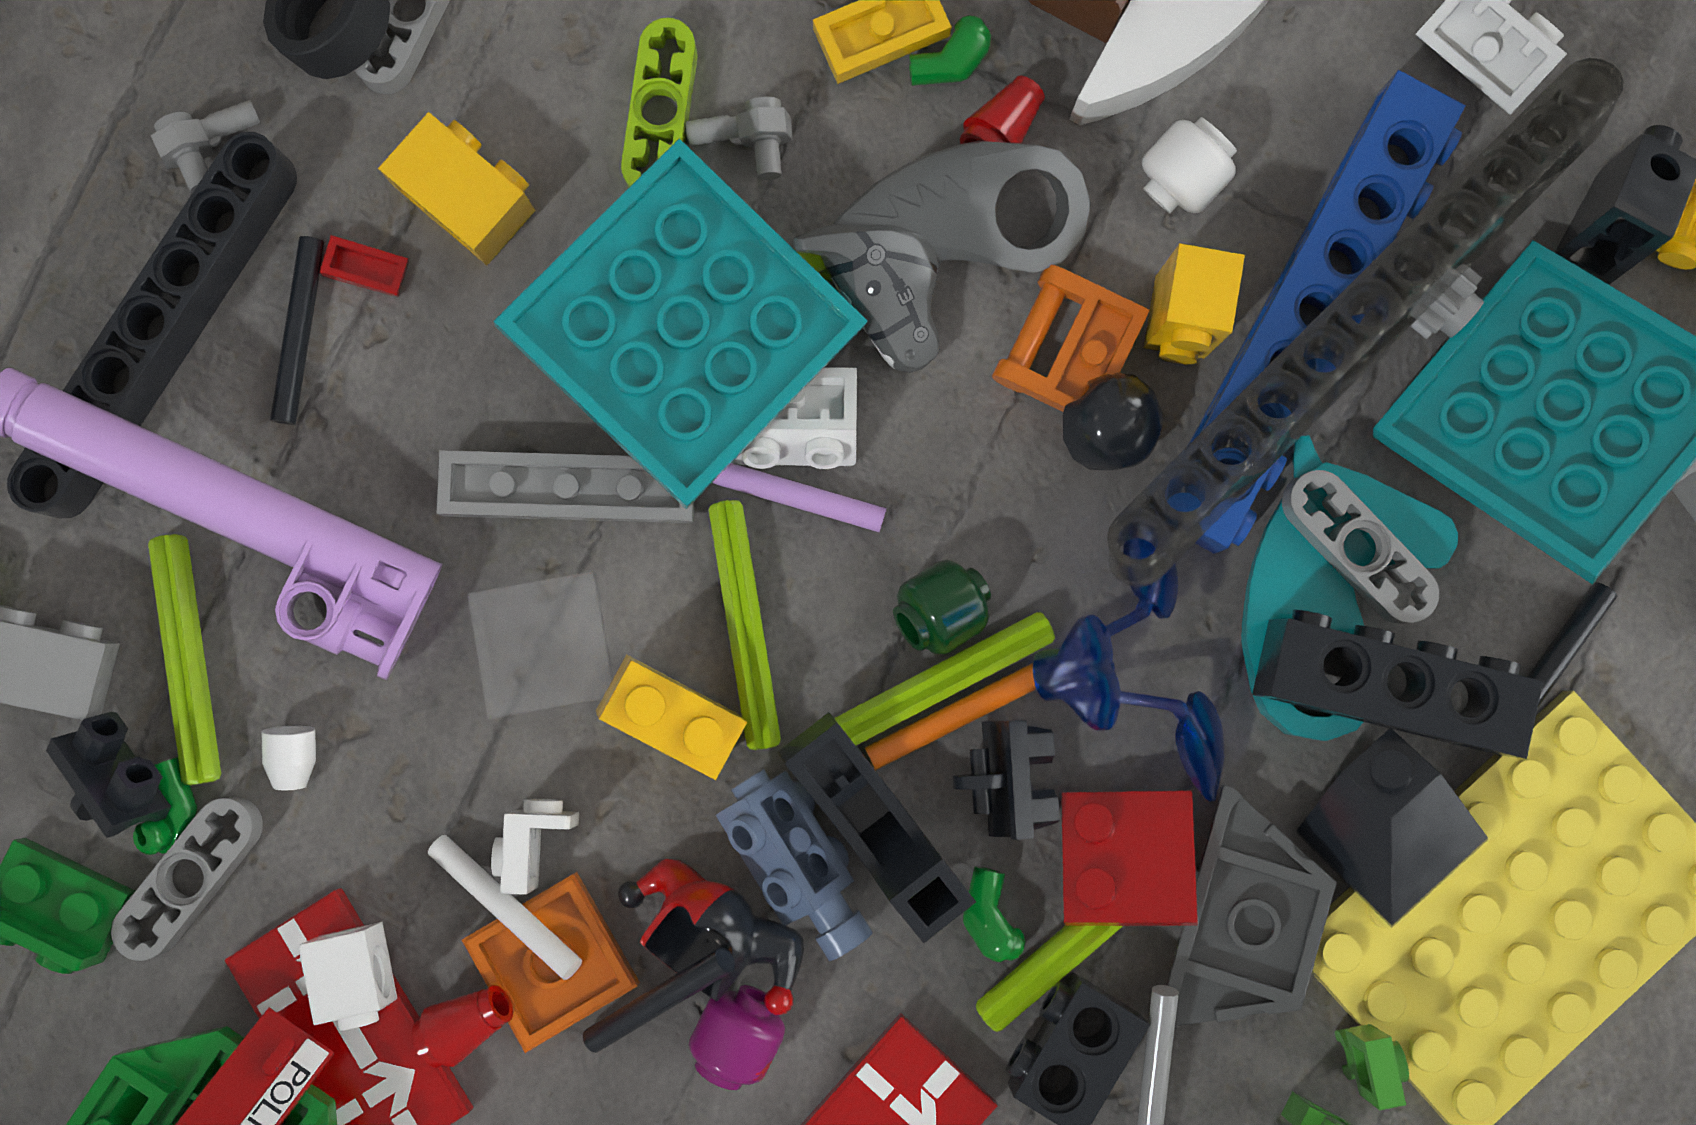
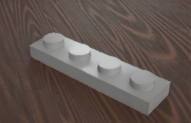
(552, 488)

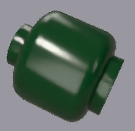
(942, 607)

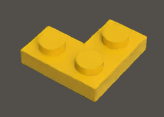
(878, 32)

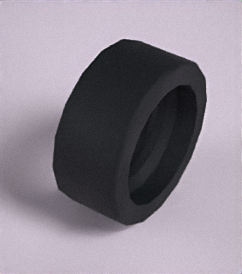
(337, 49)

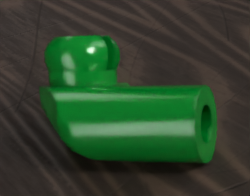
(958, 57)
(160, 835)
(986, 923)

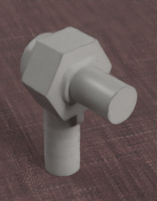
(760, 127)
(187, 141)

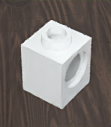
(348, 976)

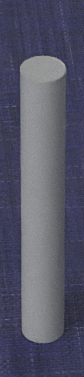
(1158, 1055)

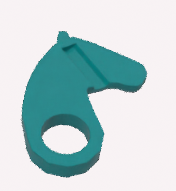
(1294, 575)

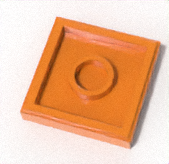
(539, 996)

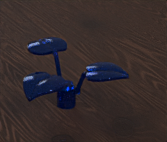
(1086, 680)

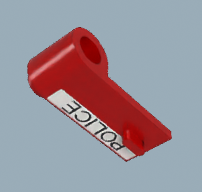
(261, 1076)

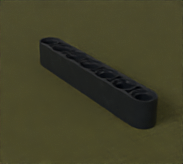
(160, 292)

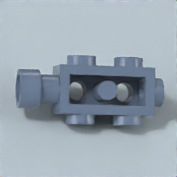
(794, 859)

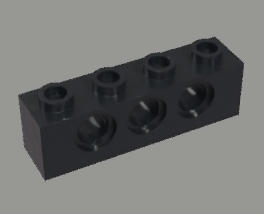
(1499, 702)

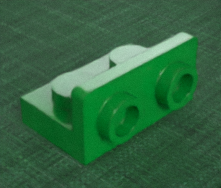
(57, 907)

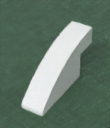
(1158, 49)

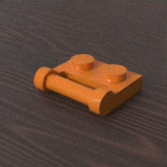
(1093, 347)

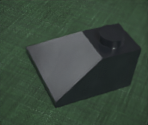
(1392, 827)

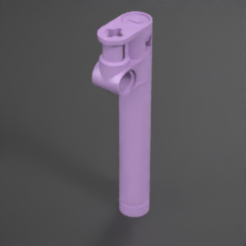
(358, 574)

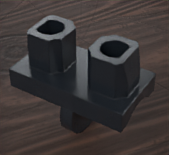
(107, 776)
(1003, 781)

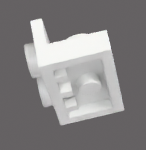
(1494, 47)
(812, 428)

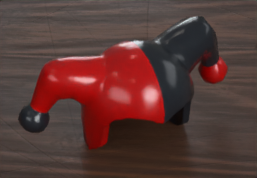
(711, 915)

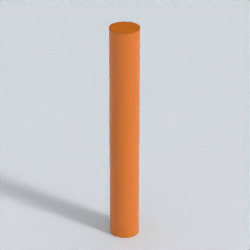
(951, 717)

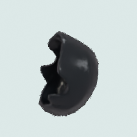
(1113, 423)

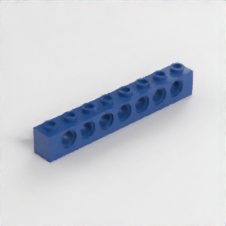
(1402, 115)

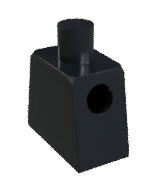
(1645, 187)

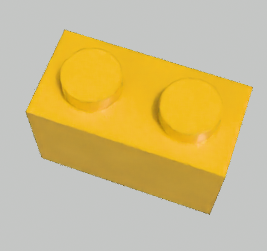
(458, 187)
(1193, 303)
(670, 717)

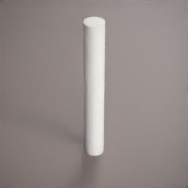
(505, 907)

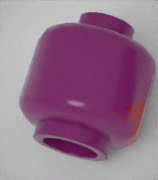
(736, 1039)

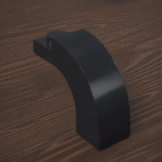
(877, 827)

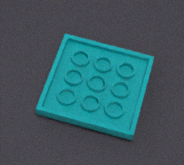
(680, 323)
(1556, 411)

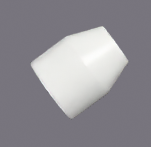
(288, 756)

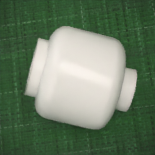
(1189, 166)

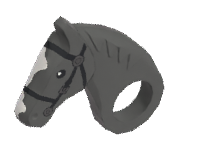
(932, 210)

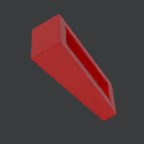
(364, 266)

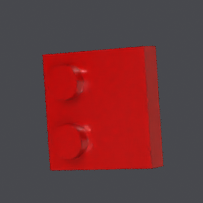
(1129, 859)

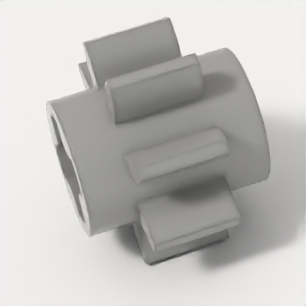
(1452, 308)

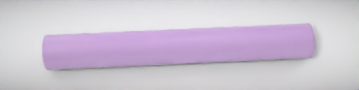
(802, 496)

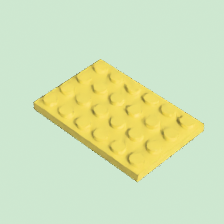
(1535, 931)

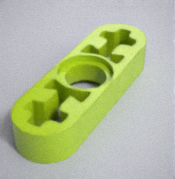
(648, 64)

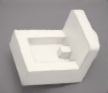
(518, 851)

